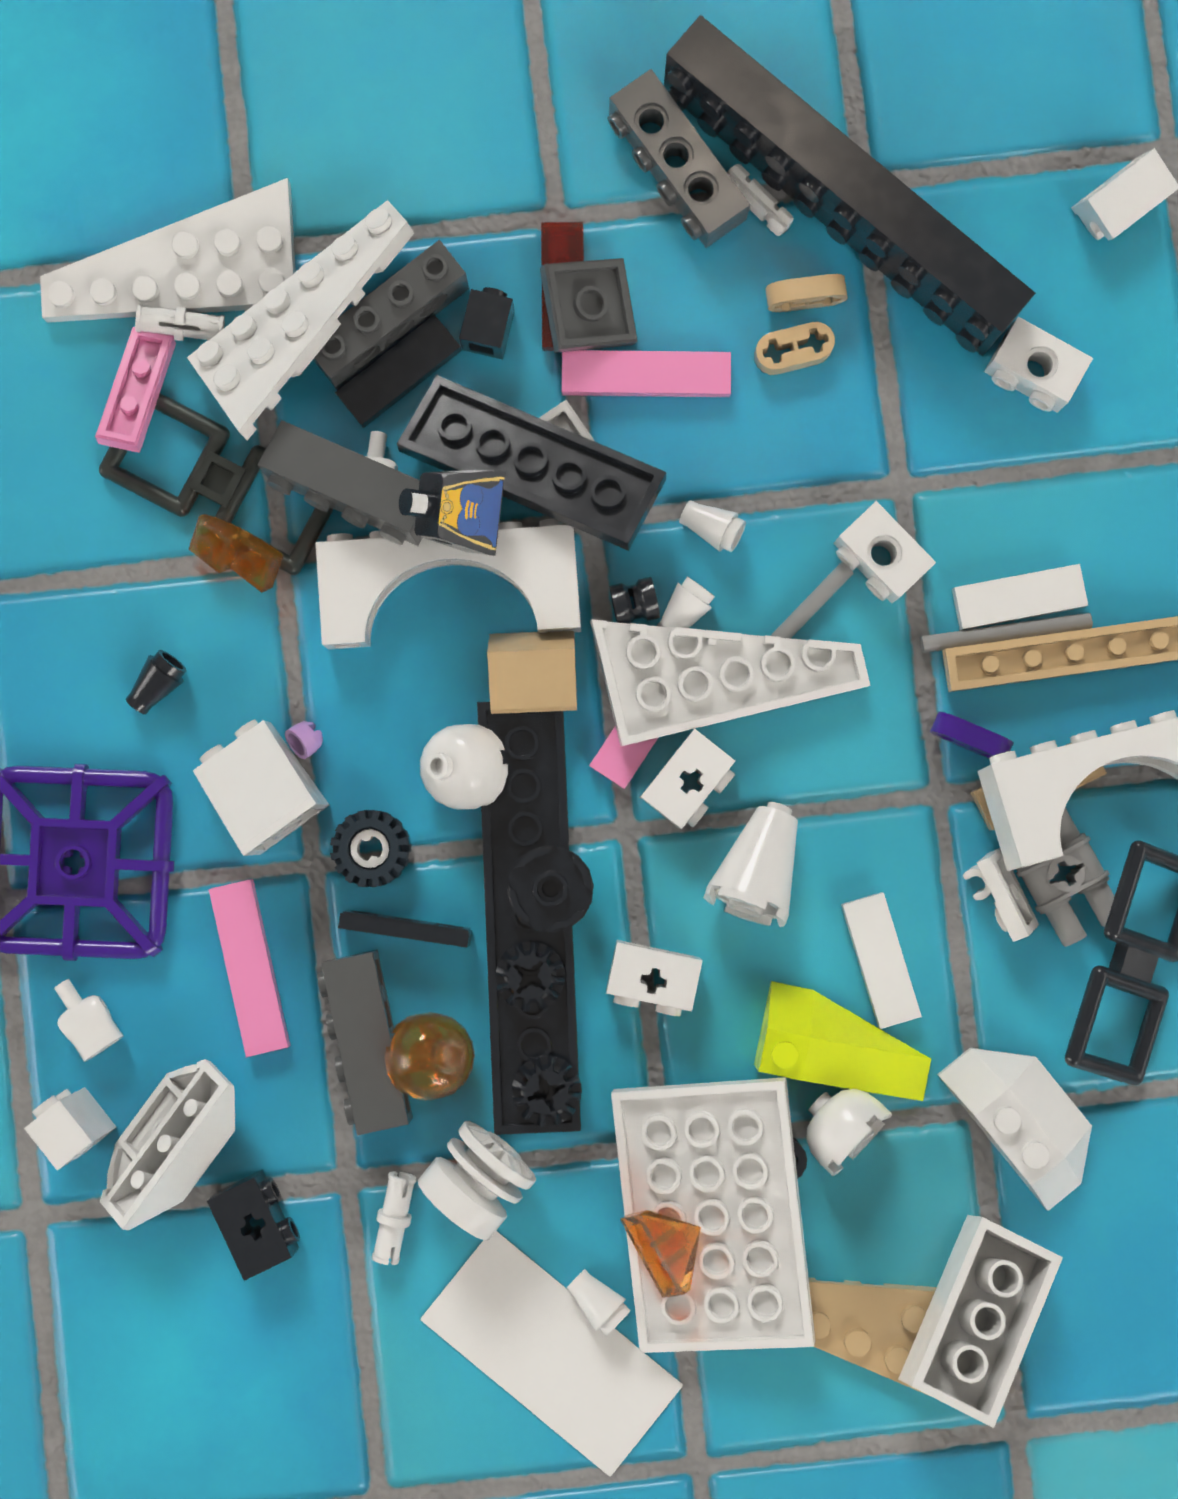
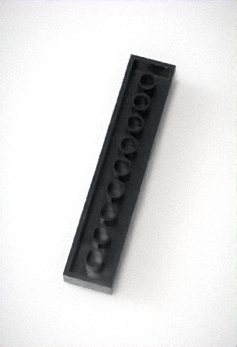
(843, 187)

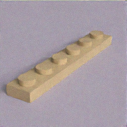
(1061, 654)

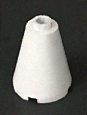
(759, 868)

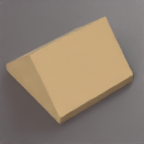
(532, 672)

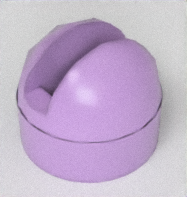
(303, 739)

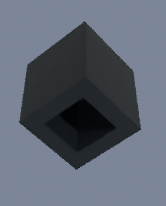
(487, 322)

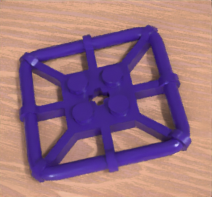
(100, 846)

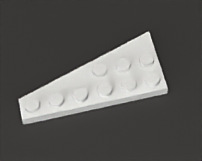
(202, 263)
(293, 322)
(695, 678)

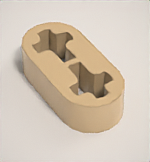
(806, 293)
(792, 338)

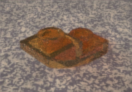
(231, 547)

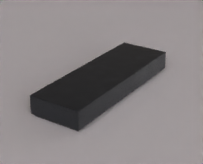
(398, 371)
(405, 928)

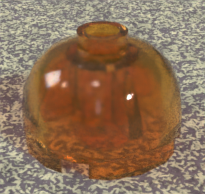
(429, 1056)

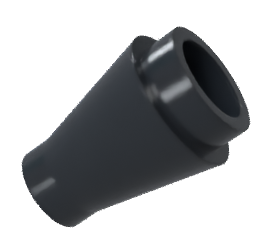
(156, 680)

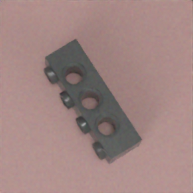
(649, 101)
(391, 313)

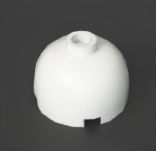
(464, 766)
(843, 1126)

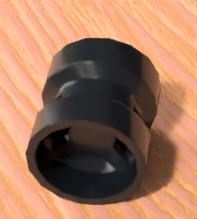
(644, 601)

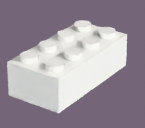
(980, 1319)

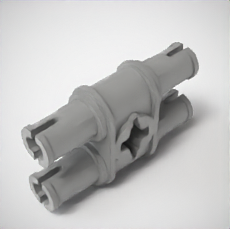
(1086, 878)

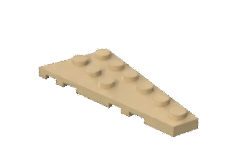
(869, 1322)

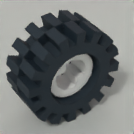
(376, 870)

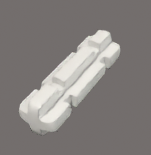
(761, 201)

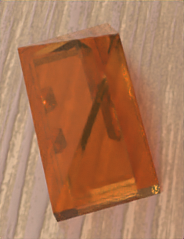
(665, 1248)

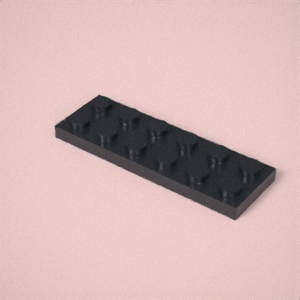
(541, 462)

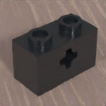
(254, 1247)

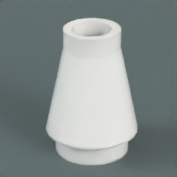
(714, 525)
(686, 605)
(599, 1302)

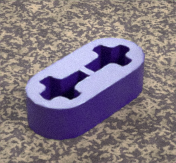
(970, 735)

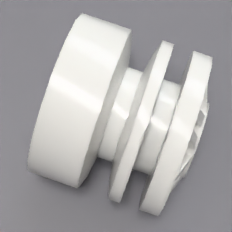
(470, 1189)

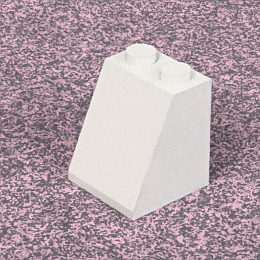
(258, 787)

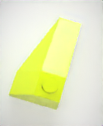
(828, 1045)

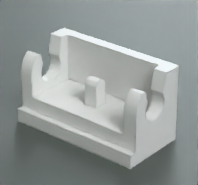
(1126, 196)

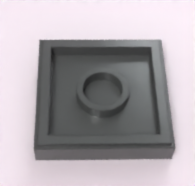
(588, 305)

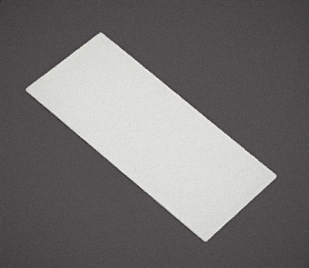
(548, 1356)

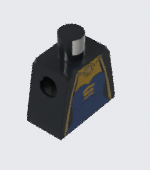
(457, 508)

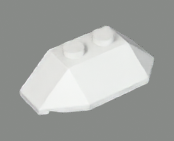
(1023, 1118)
(169, 1144)

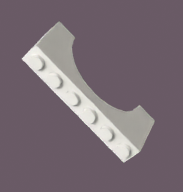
(363, 572)
(1032, 790)

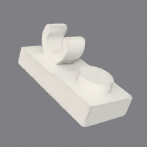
(1011, 904)

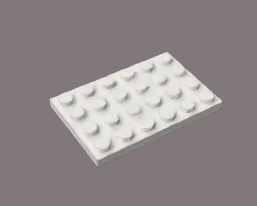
(727, 1165)

